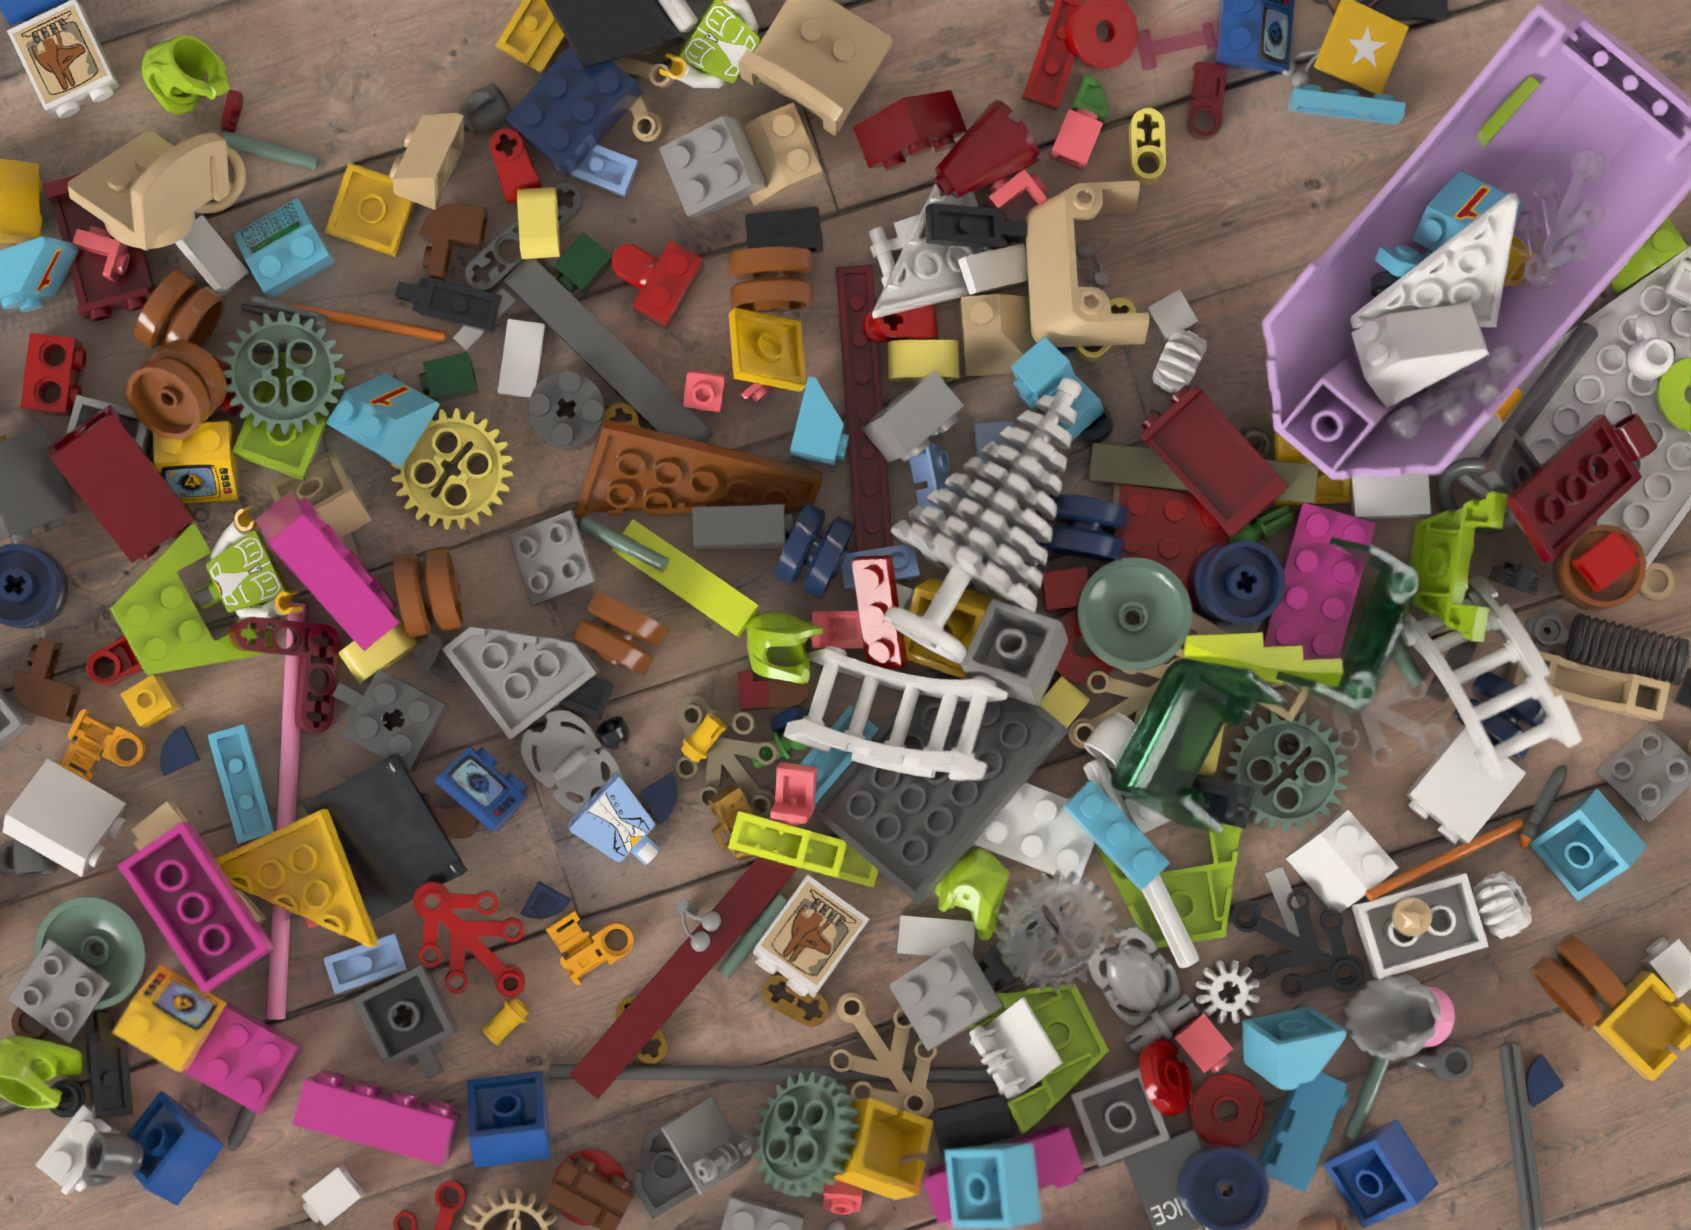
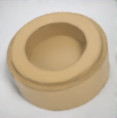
(1658, 582)

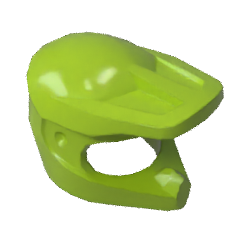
(780, 638)
(31, 1062)

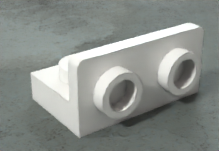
(66, 1155)

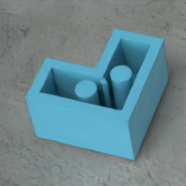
(1040, 374)

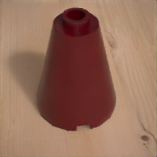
(987, 153)

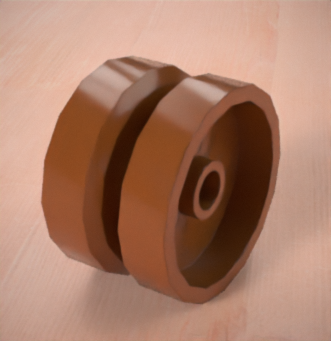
(771, 279)
(179, 312)
(176, 389)
(1575, 587)
(422, 593)
(620, 633)
(1578, 981)

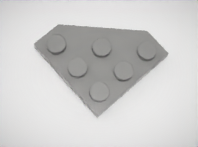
(519, 672)

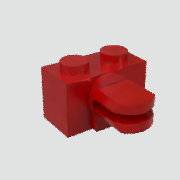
(662, 280)

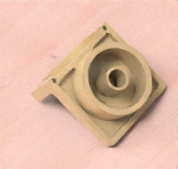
(818, 58)
(153, 188)

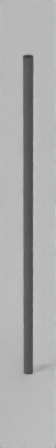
(774, 1073)

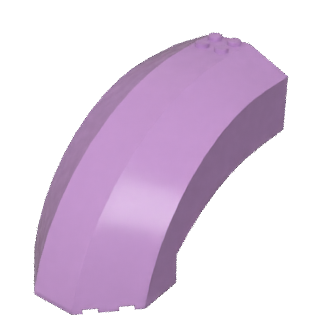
(1589, 97)

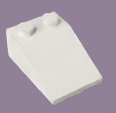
(1417, 348)

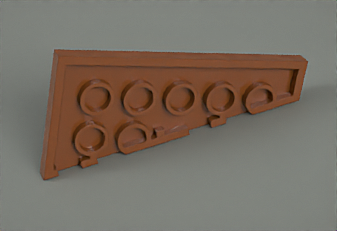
(672, 474)

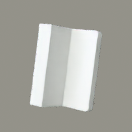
(212, 257)

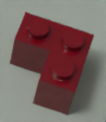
(910, 128)

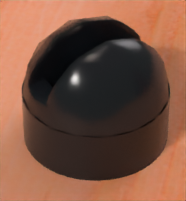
(613, 732)

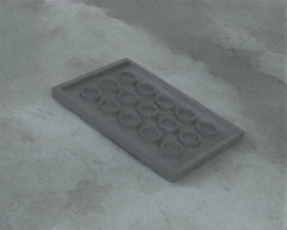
(924, 825)

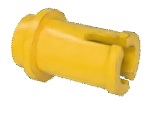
(703, 738)
(506, 1021)

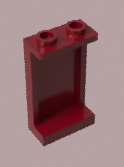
(94, 292)
(1213, 459)
(120, 485)

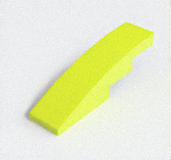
(693, 582)
(1249, 653)
(800, 849)

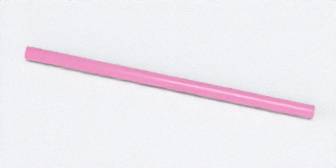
(285, 815)

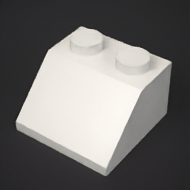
(1341, 861)

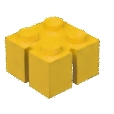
(1646, 1025)
(881, 1148)

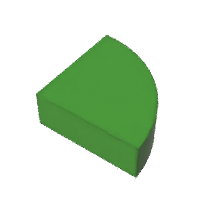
(1091, 97)

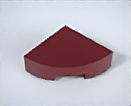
(232, 111)

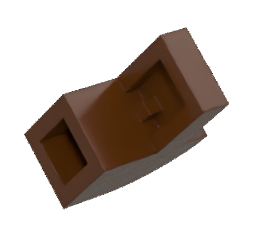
(449, 227)
(38, 690)

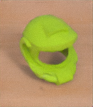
(175, 73)
(976, 885)

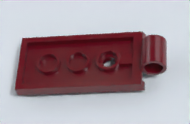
(1566, 495)

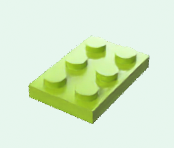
(284, 453)

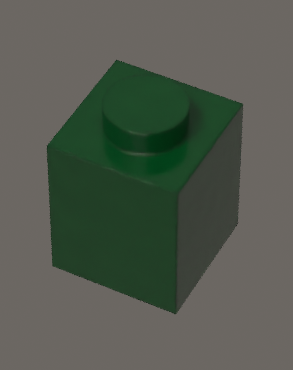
(582, 265)
(449, 377)

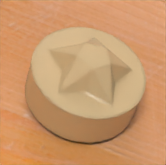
(1411, 916)

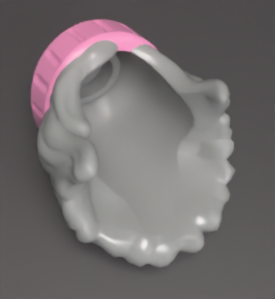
(1399, 1017)

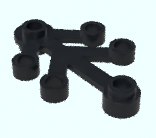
(1303, 948)

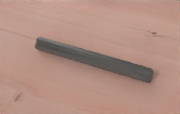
(1547, 383)
(1521, 1136)

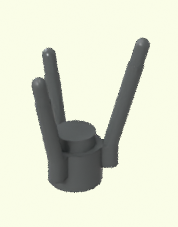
(305, 315)

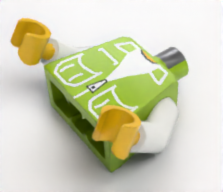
(716, 45)
(245, 574)

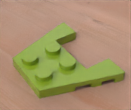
(1442, 562)
(163, 620)
(1198, 892)
(1074, 1038)

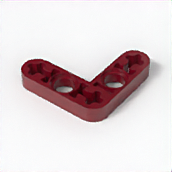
(304, 648)

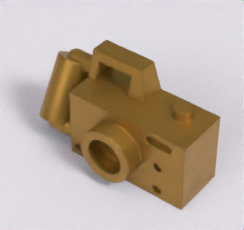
(725, 807)

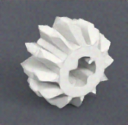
(1179, 360)
(1502, 905)
(1238, 998)

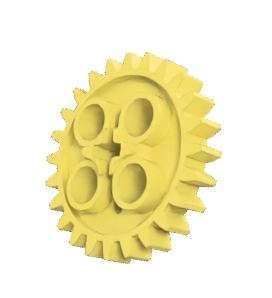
(481, 489)

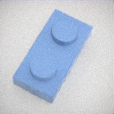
(606, 170)
(365, 964)

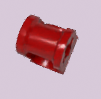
(514, 170)
(905, 325)
(124, 659)

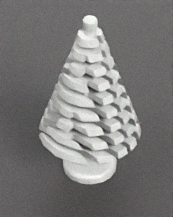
(997, 510)

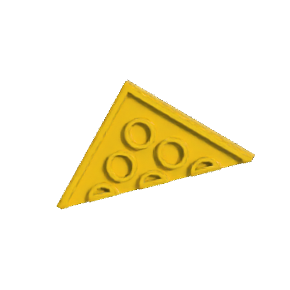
(305, 874)

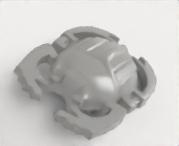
(567, 758)
(1134, 976)

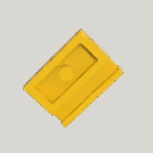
(532, 36)

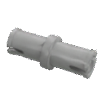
(1162, 1024)

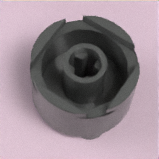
(546, 408)

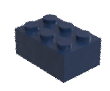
(573, 109)

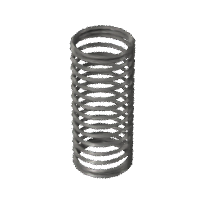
(1578, 636)

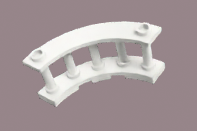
(1516, 648)
(893, 753)

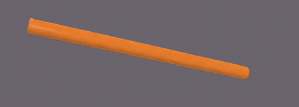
(373, 323)
(1444, 859)

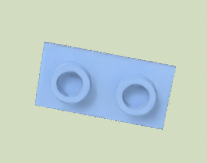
(930, 466)
(903, 559)

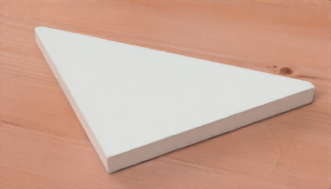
(926, 271)
(1461, 271)

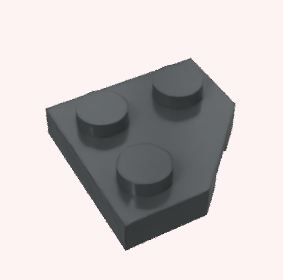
(660, 1175)

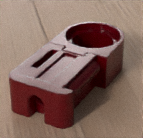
(1208, 96)

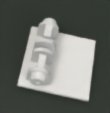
(1015, 1050)

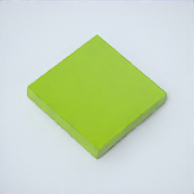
(1506, 110)

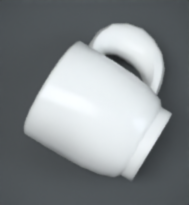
(1650, 355)
(1110, 738)

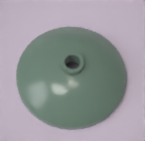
(1139, 589)
(94, 919)

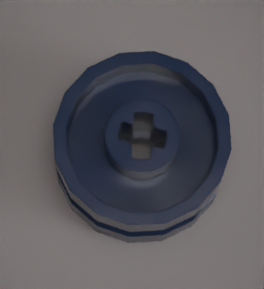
(1085, 522)
(818, 552)
(1257, 577)
(44, 587)
(1509, 721)
(1238, 1205)

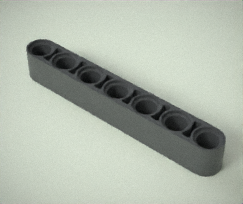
(604, 352)

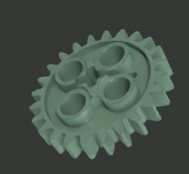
(248, 374)
(1309, 796)
(805, 1134)

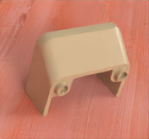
(1057, 305)

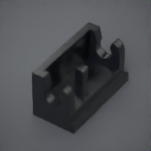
(1225, 800)

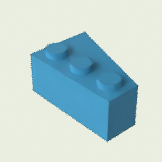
(1302, 1130)

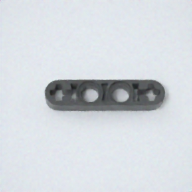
(512, 233)

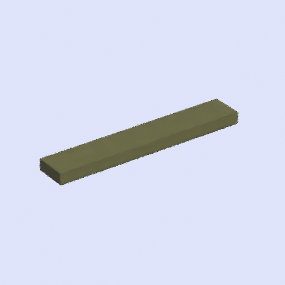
(1145, 468)

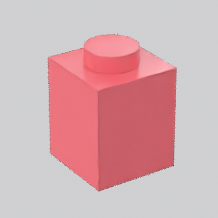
(1076, 138)
(1203, 1044)

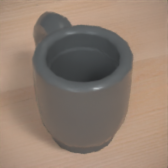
(485, 110)
(26, 861)
(1447, 1060)
(109, 1157)

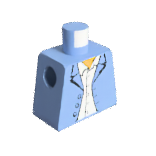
(615, 823)

